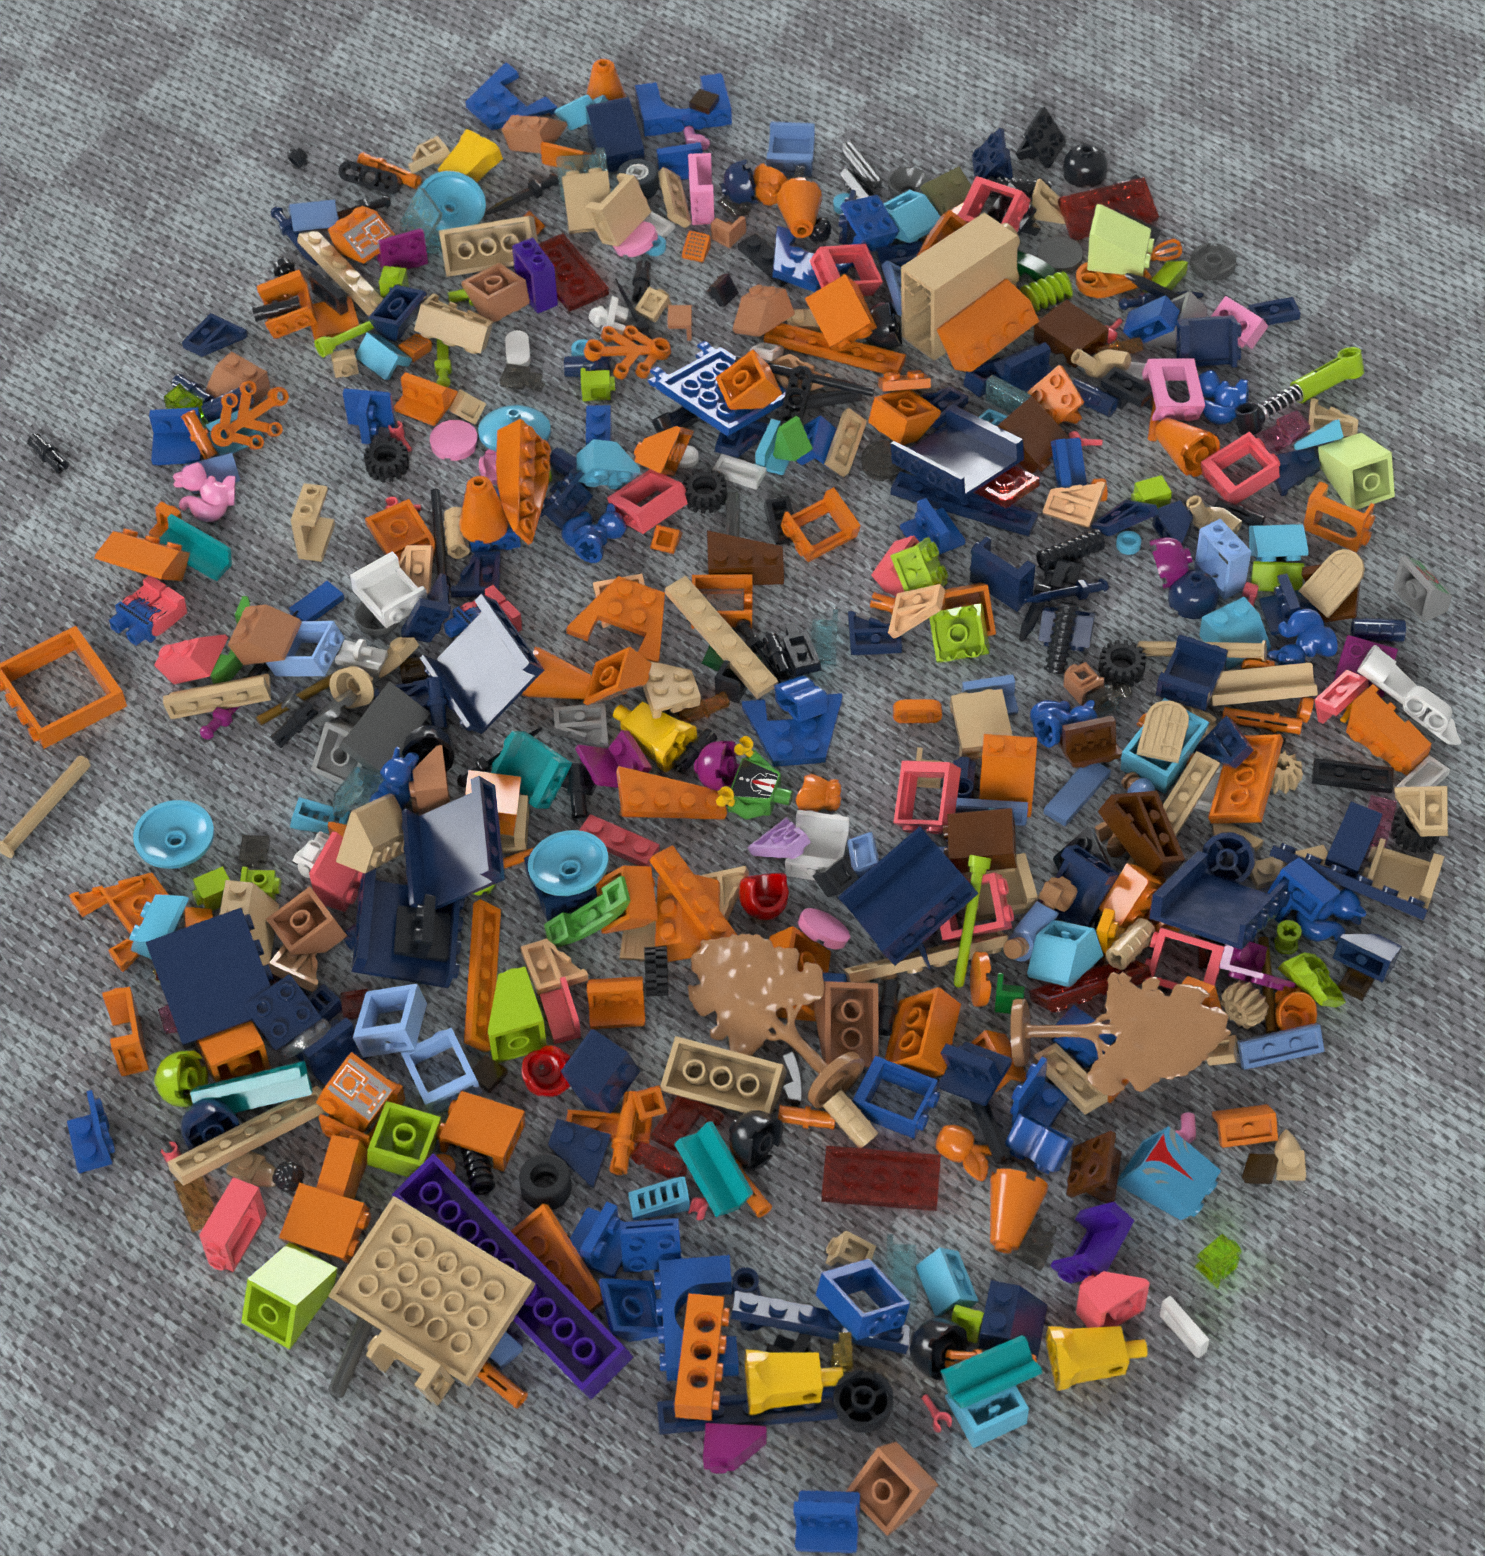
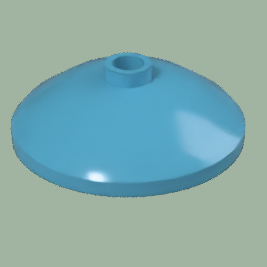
(457, 193)
(508, 414)
(170, 824)
(568, 863)

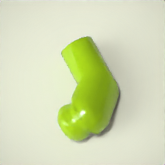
(458, 296)

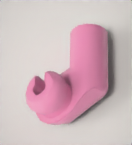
(691, 137)
(1188, 1127)

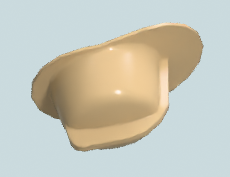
(354, 679)

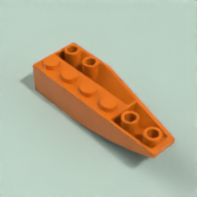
(522, 476)

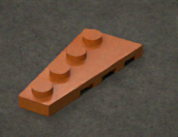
(663, 797)
(552, 1247)

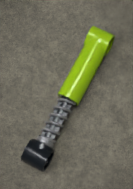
(1346, 366)

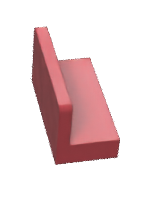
(1339, 695)
(561, 1013)

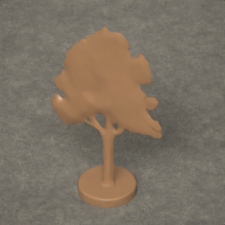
(747, 985)
(1153, 1032)

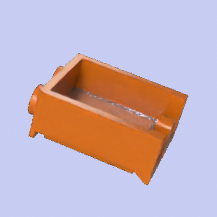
(728, 595)

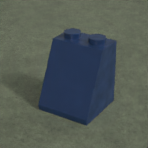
(614, 128)

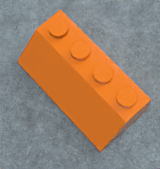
(987, 326)

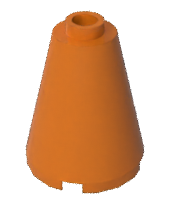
(605, 81)
(799, 205)
(1186, 444)
(482, 512)
(558, 679)
(1013, 1207)

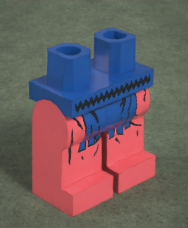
(148, 611)
(469, 611)

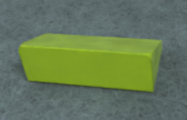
(1170, 274)
(1265, 574)

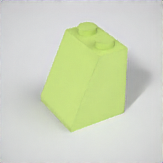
(1118, 244)
(1358, 470)

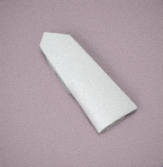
(1416, 700)

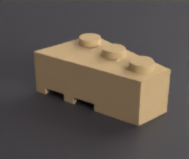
(452, 325)

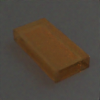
(195, 1202)

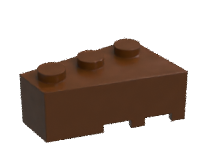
(745, 556)
(1144, 831)

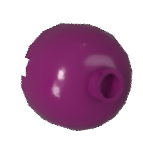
(1171, 559)
(717, 761)

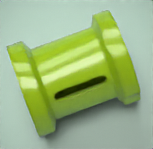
(1287, 937)

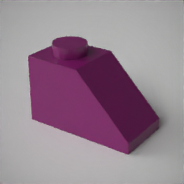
(731, 1445)

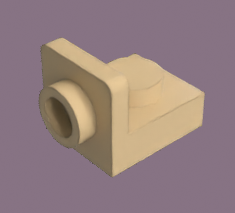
(653, 304)
(344, 363)
(848, 1249)

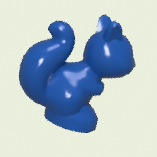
(1224, 395)
(588, 537)
(1311, 638)
(1051, 715)
(397, 775)
(1345, 907)

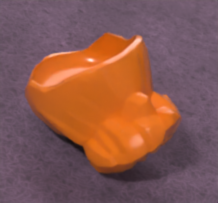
(768, 183)
(819, 794)
(1294, 1008)

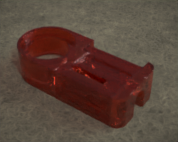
(658, 1161)

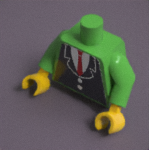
(755, 785)

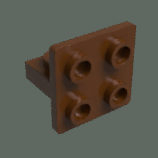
(1090, 742)
(1095, 1168)

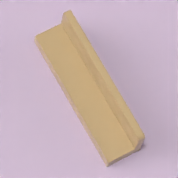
(1265, 684)
(222, 695)

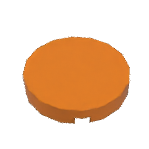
(979, 983)

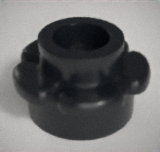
(297, 157)
(283, 267)

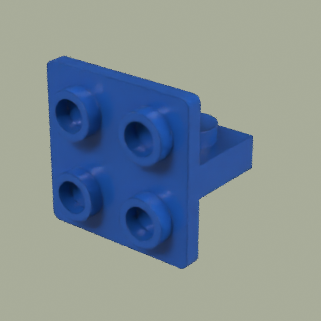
(369, 411)
(935, 525)
(599, 1239)
(648, 1242)
(827, 1521)

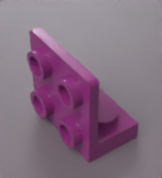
(403, 250)
(1355, 652)
(603, 762)
(1247, 966)

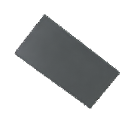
(383, 728)

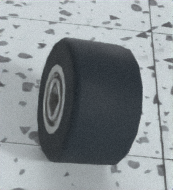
(644, 172)

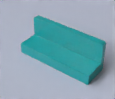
(206, 553)
(714, 1170)
(990, 1372)

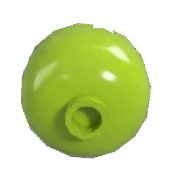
(179, 1073)

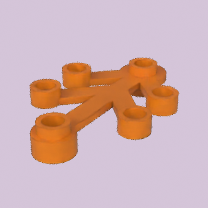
(655, 349)
(246, 417)

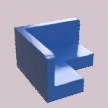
(1307, 890)

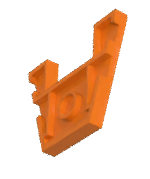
(627, 607)
(127, 903)

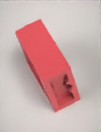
(979, 193)
(826, 257)
(1231, 453)
(655, 511)
(907, 790)
(1003, 911)
(1158, 943)
(232, 1225)

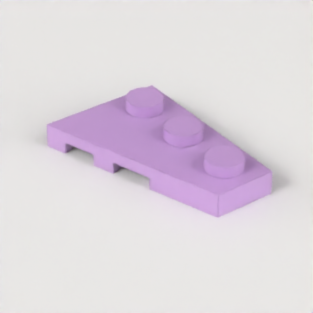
(781, 841)

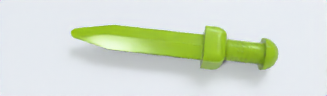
(443, 364)

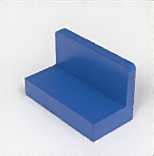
(676, 158)
(820, 435)
(1068, 462)

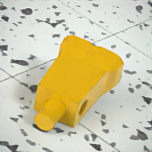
(472, 156)
(658, 738)
(1089, 1354)
(785, 1379)

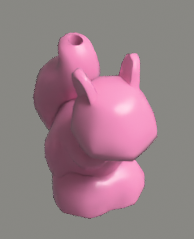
(214, 494)

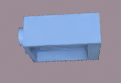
(1230, 577)
(329, 641)
(403, 1035)
(441, 1098)

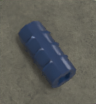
(1096, 399)
(213, 408)
(1378, 629)

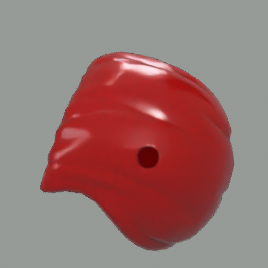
(764, 895)
(549, 1079)

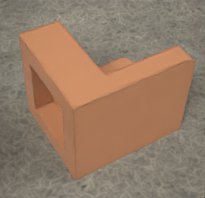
(727, 232)
(680, 318)

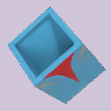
(1170, 1174)

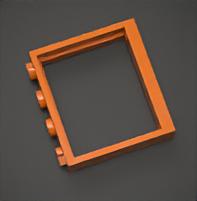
(45, 653)

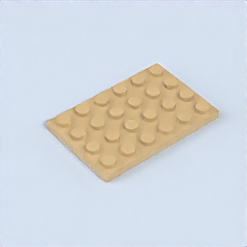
(432, 1290)

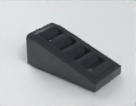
(777, 504)

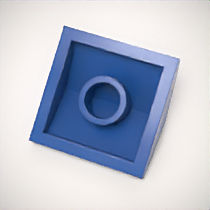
(630, 1308)

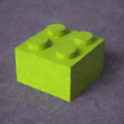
(402, 1139)

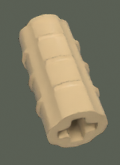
(456, 544)
(1130, 944)
(850, 1119)

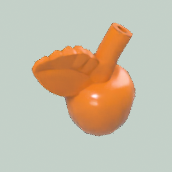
(958, 1146)

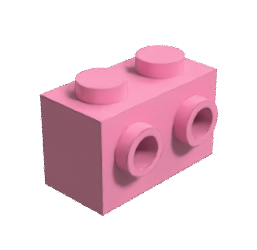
(1251, 324)

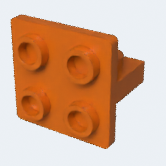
(1058, 396)
(424, 399)
(616, 1002)

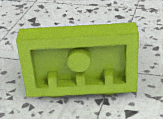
(920, 566)

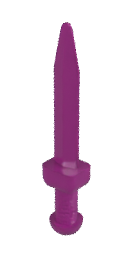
(221, 717)

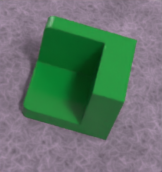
(1006, 994)

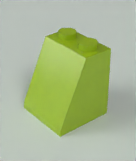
(515, 1017)
(287, 1294)

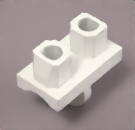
(603, 317)
(362, 656)
(309, 853)

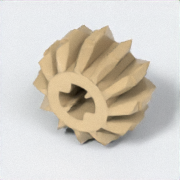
(1287, 773)
(1244, 1004)

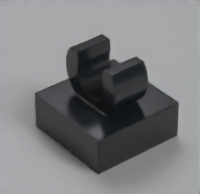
(723, 290)

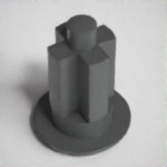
(292, 701)

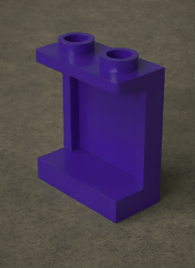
(1106, 1230)

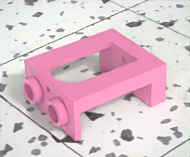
(701, 188)
(1162, 370)

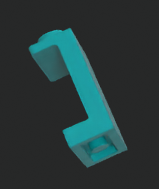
(537, 765)

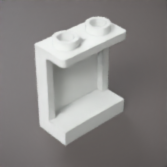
(386, 589)
(828, 843)

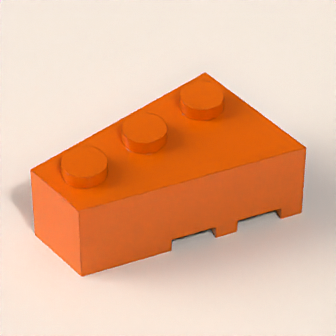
(1385, 733)

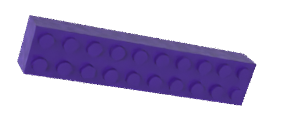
(551, 1312)

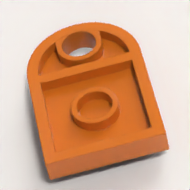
(1103, 283)
(399, 527)

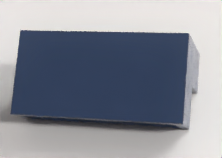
(1354, 838)

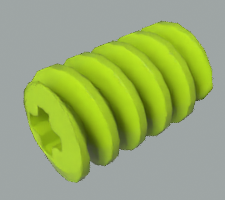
(1048, 290)

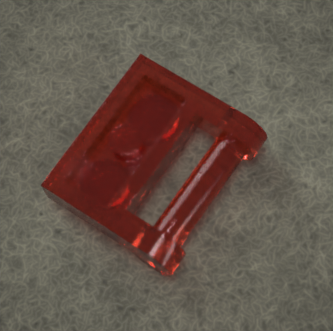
(680, 1120)

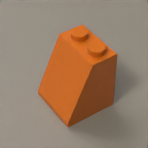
(841, 313)
(1008, 769)
(234, 1052)

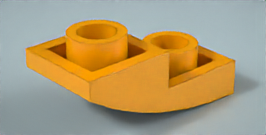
(1108, 930)

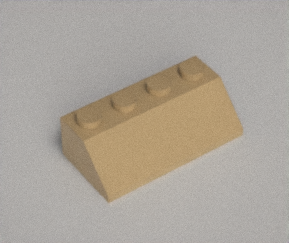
(484, 245)
(372, 835)
(258, 905)
(722, 1077)

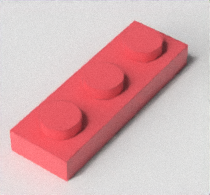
(621, 841)

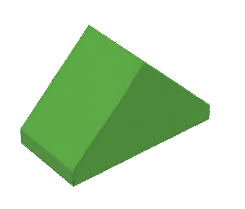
(791, 441)

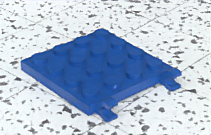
(699, 392)

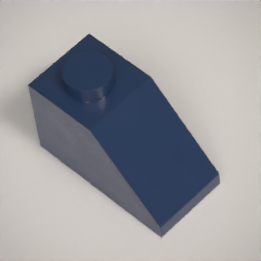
(1173, 522)
(1368, 954)

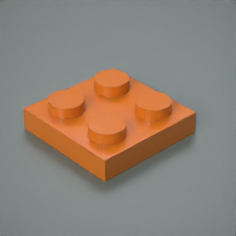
(913, 380)

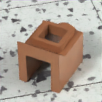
(1080, 680)

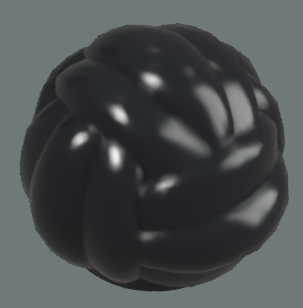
(821, 230)
(288, 1176)

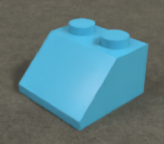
(1234, 624)
(160, 919)

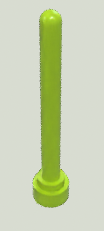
(326, 345)
(978, 867)

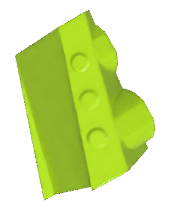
(959, 633)
(1313, 978)

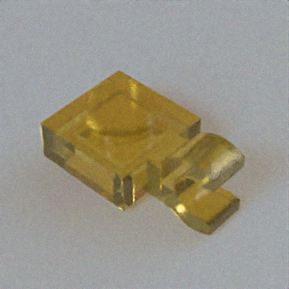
(842, 1352)

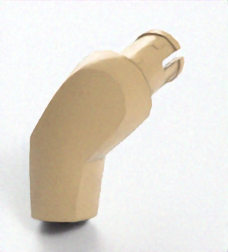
(1101, 362)
(1204, 516)

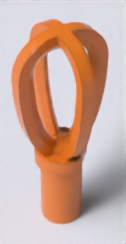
(1155, 255)

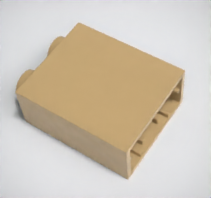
(954, 276)

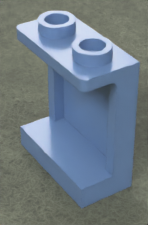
(791, 146)

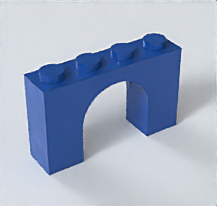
(662, 119)
(676, 1281)

